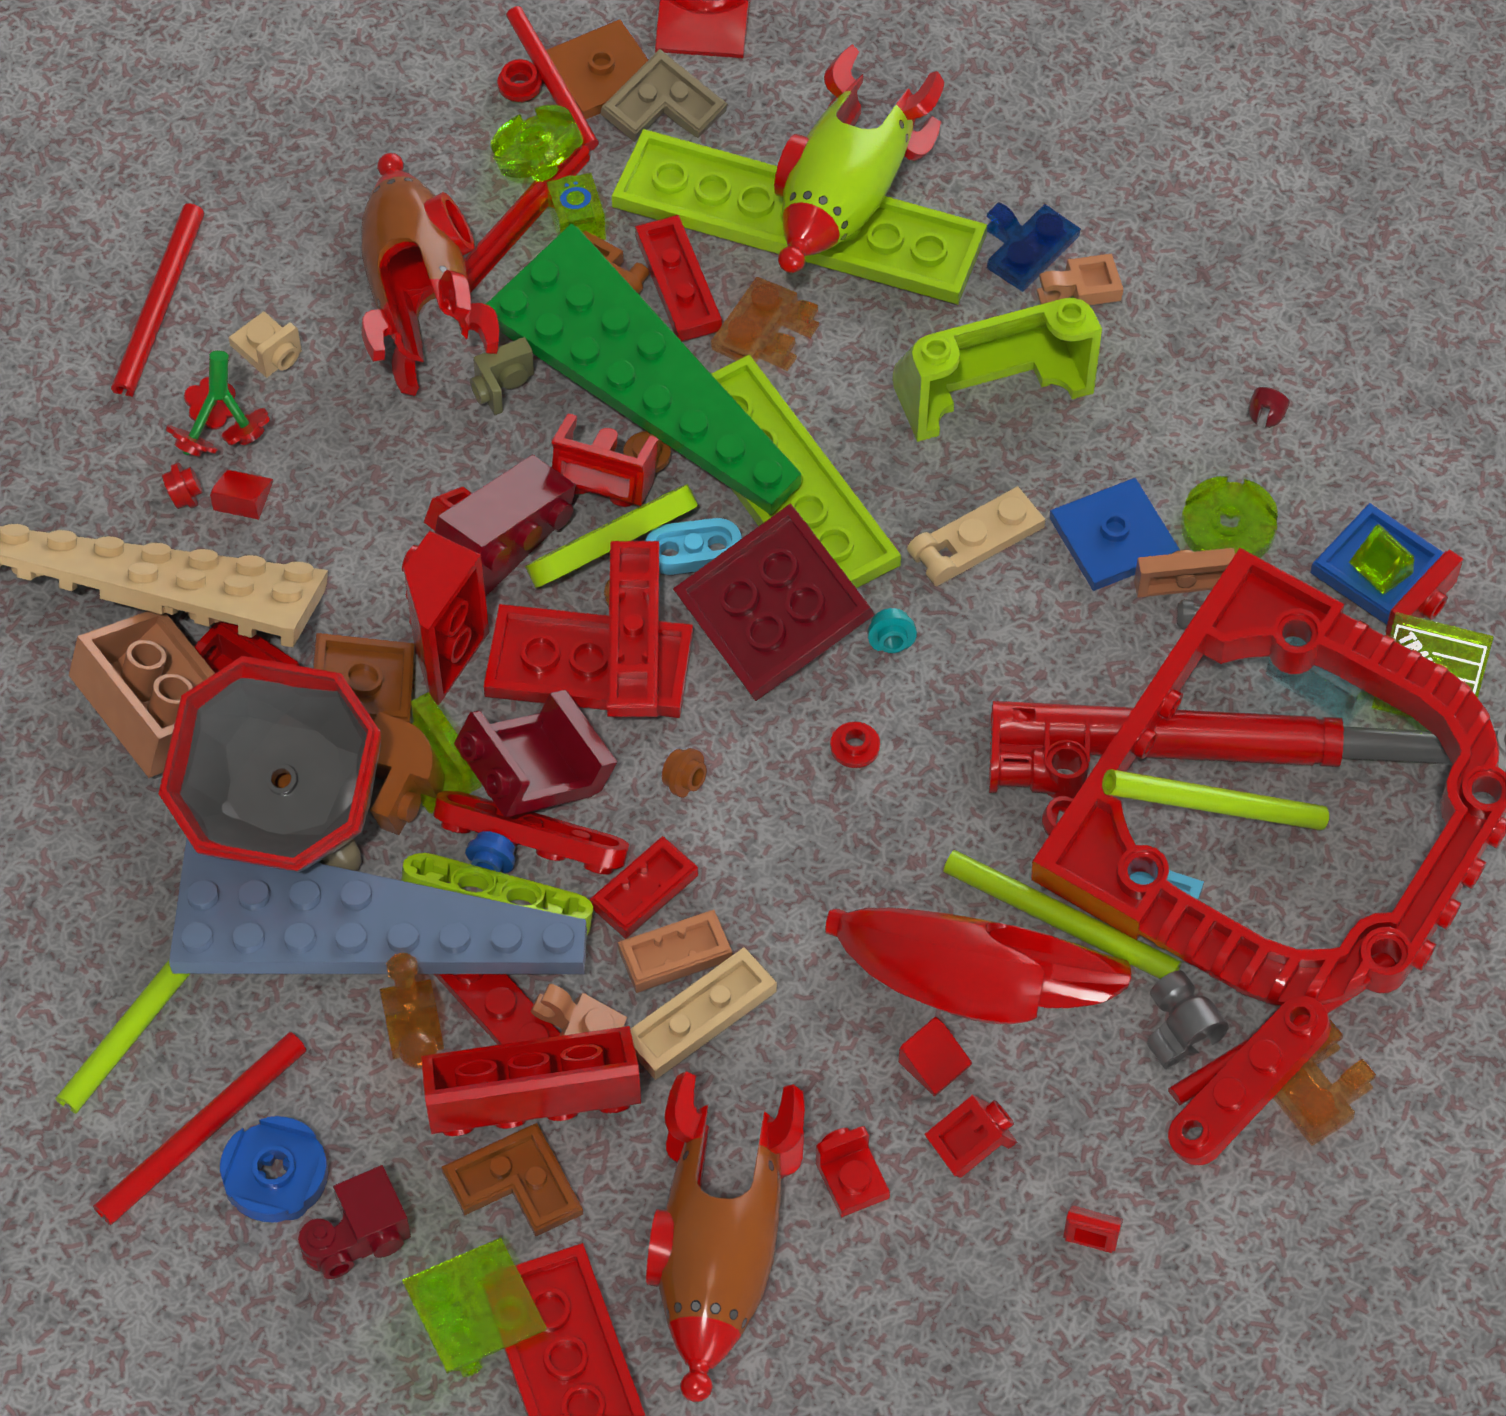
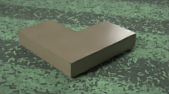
(659, 89)

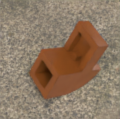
(408, 770)

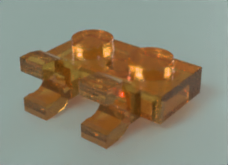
(757, 319)
(1315, 1102)

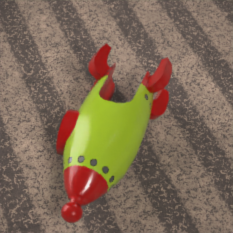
(842, 171)

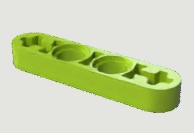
(620, 529)
(437, 870)

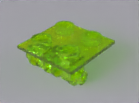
(474, 1306)

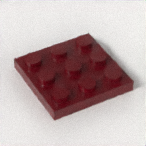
(773, 602)

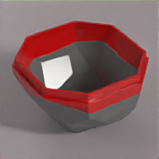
(246, 731)

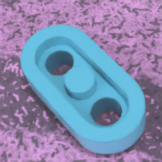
(692, 543)

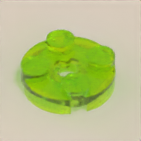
(536, 144)
(1218, 497)

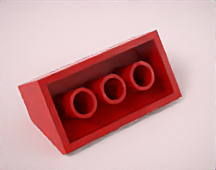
(531, 1081)

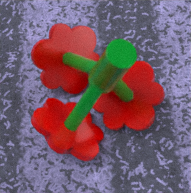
(211, 405)

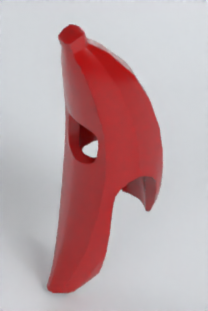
(976, 964)

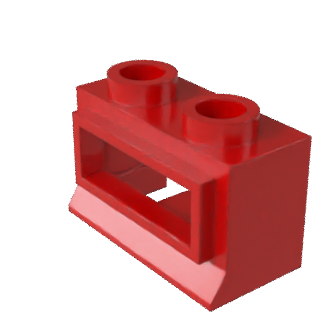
(602, 470)

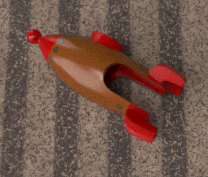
(411, 256)
(715, 1251)

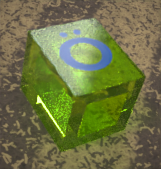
(577, 203)

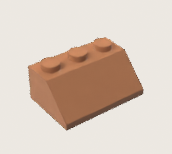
(136, 681)

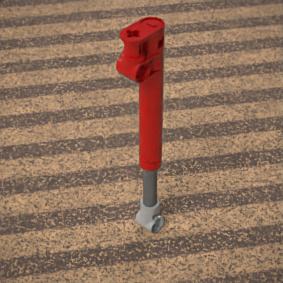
(1040, 738)

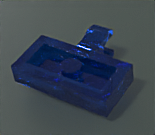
(1030, 247)

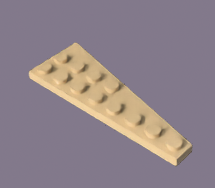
(167, 580)

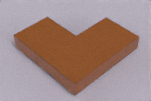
(518, 1166)

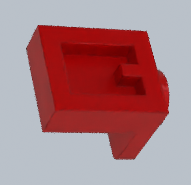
(971, 1134)
(850, 1170)

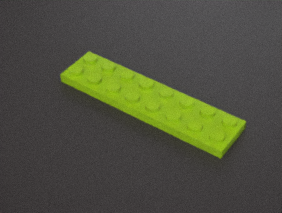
(737, 202)

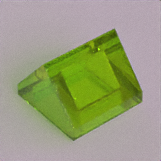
(1383, 560)

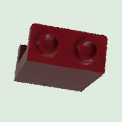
(536, 757)

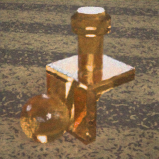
(410, 1012)

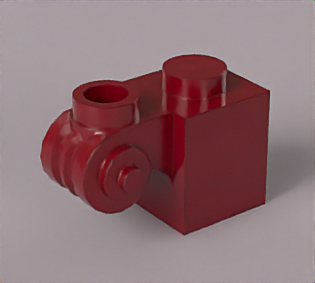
(370, 1225)

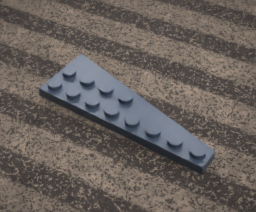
(352, 922)

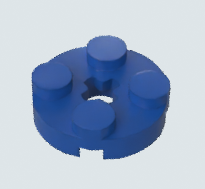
(260, 1145)

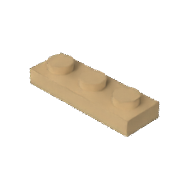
(701, 1012)

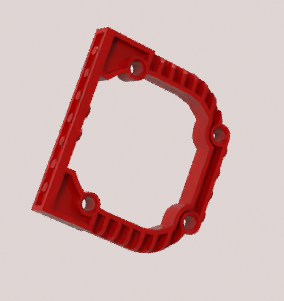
(1246, 617)

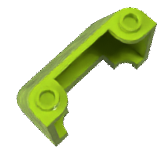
(1053, 339)

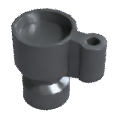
(1189, 1020)

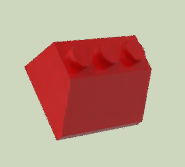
(445, 609)

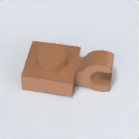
(1085, 278)
(575, 1017)

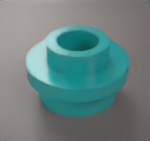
(891, 631)

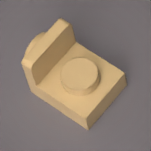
(267, 344)

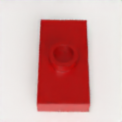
(1429, 592)
(644, 887)

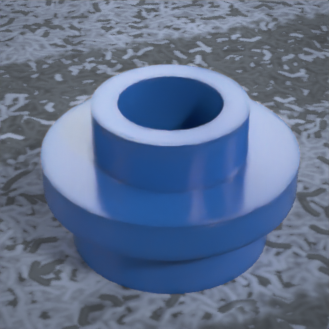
(491, 852)

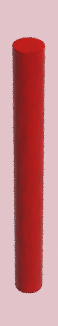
(549, 72)

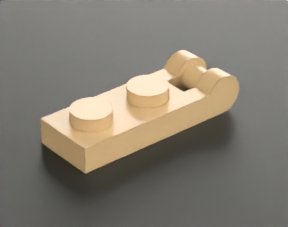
(976, 535)

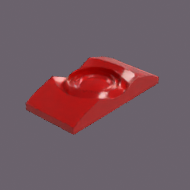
(703, 27)

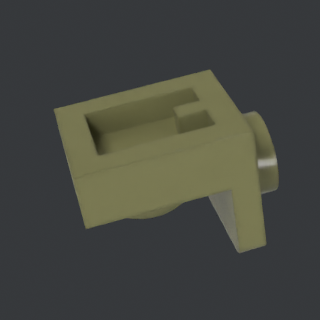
(505, 369)

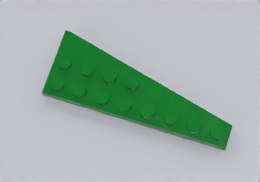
(616, 347)

